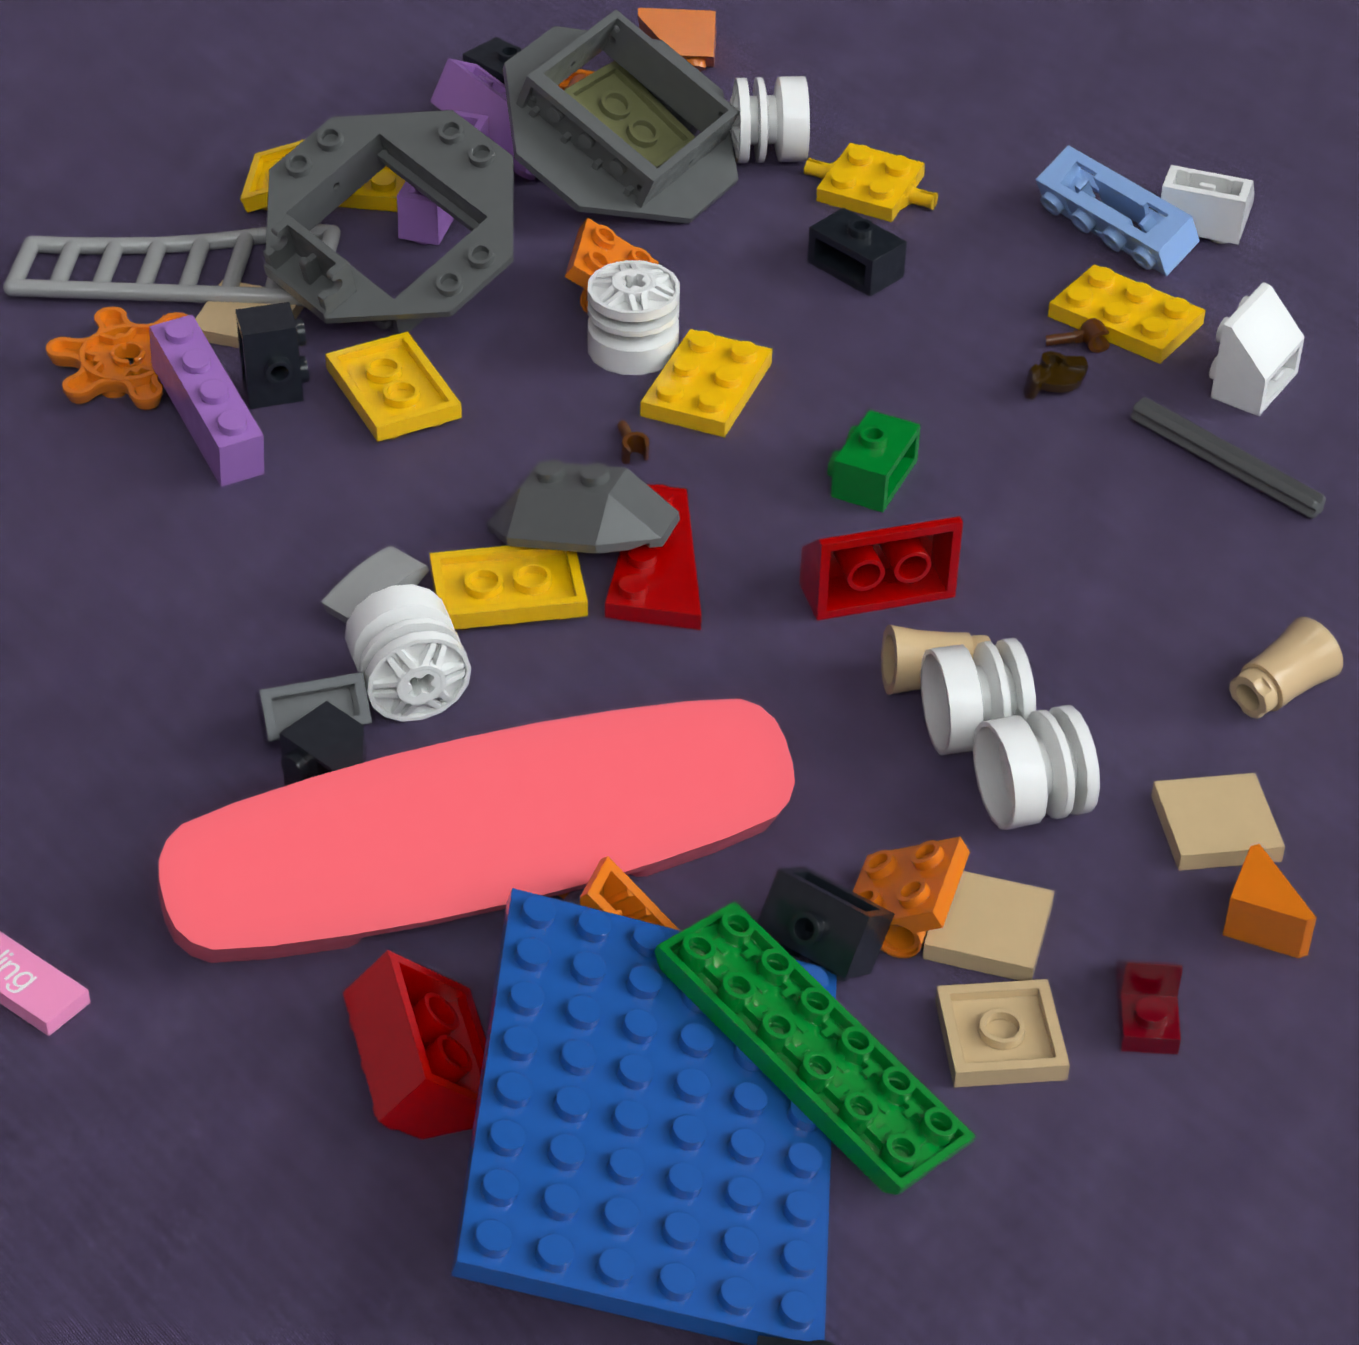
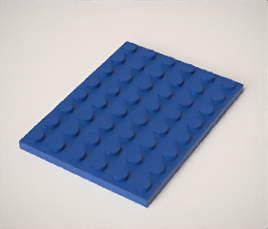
(634, 1144)

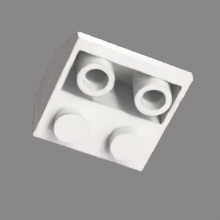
(1212, 199)
(1256, 352)

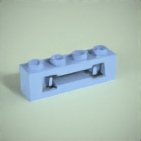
(1069, 192)

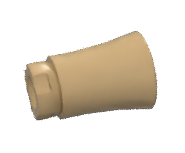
(904, 650)
(1287, 667)

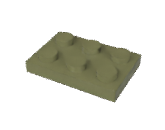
(631, 112)

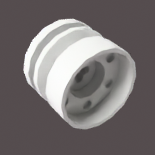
(771, 119)
(633, 317)
(407, 652)
(967, 691)
(1036, 767)

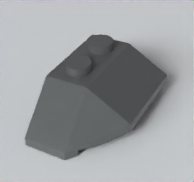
(583, 510)

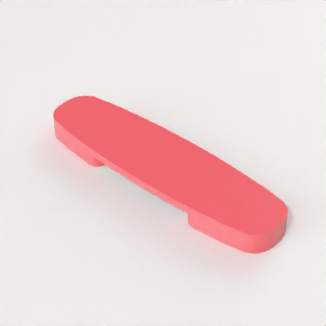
(468, 821)

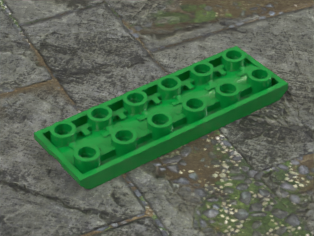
(812, 1049)

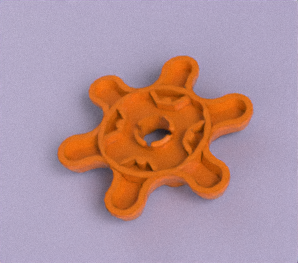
(104, 361)

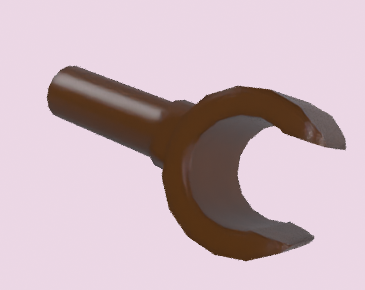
(1090, 332)
(632, 442)

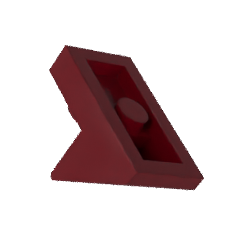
(1149, 1006)

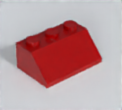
(881, 568)
(417, 1046)

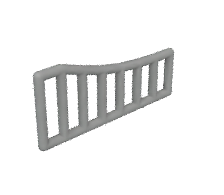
(155, 249)

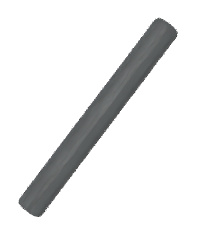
(1229, 458)

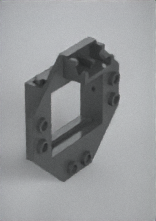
(435, 155)
(588, 160)

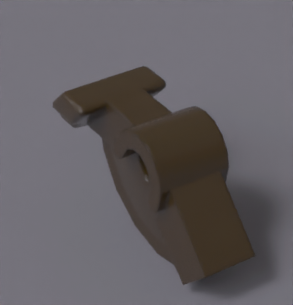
(1055, 374)

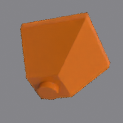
(686, 31)

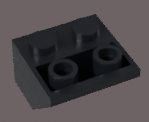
(321, 744)

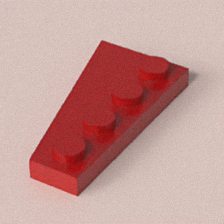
(662, 581)

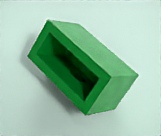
(874, 460)

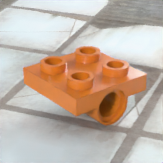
(594, 249)
(915, 886)

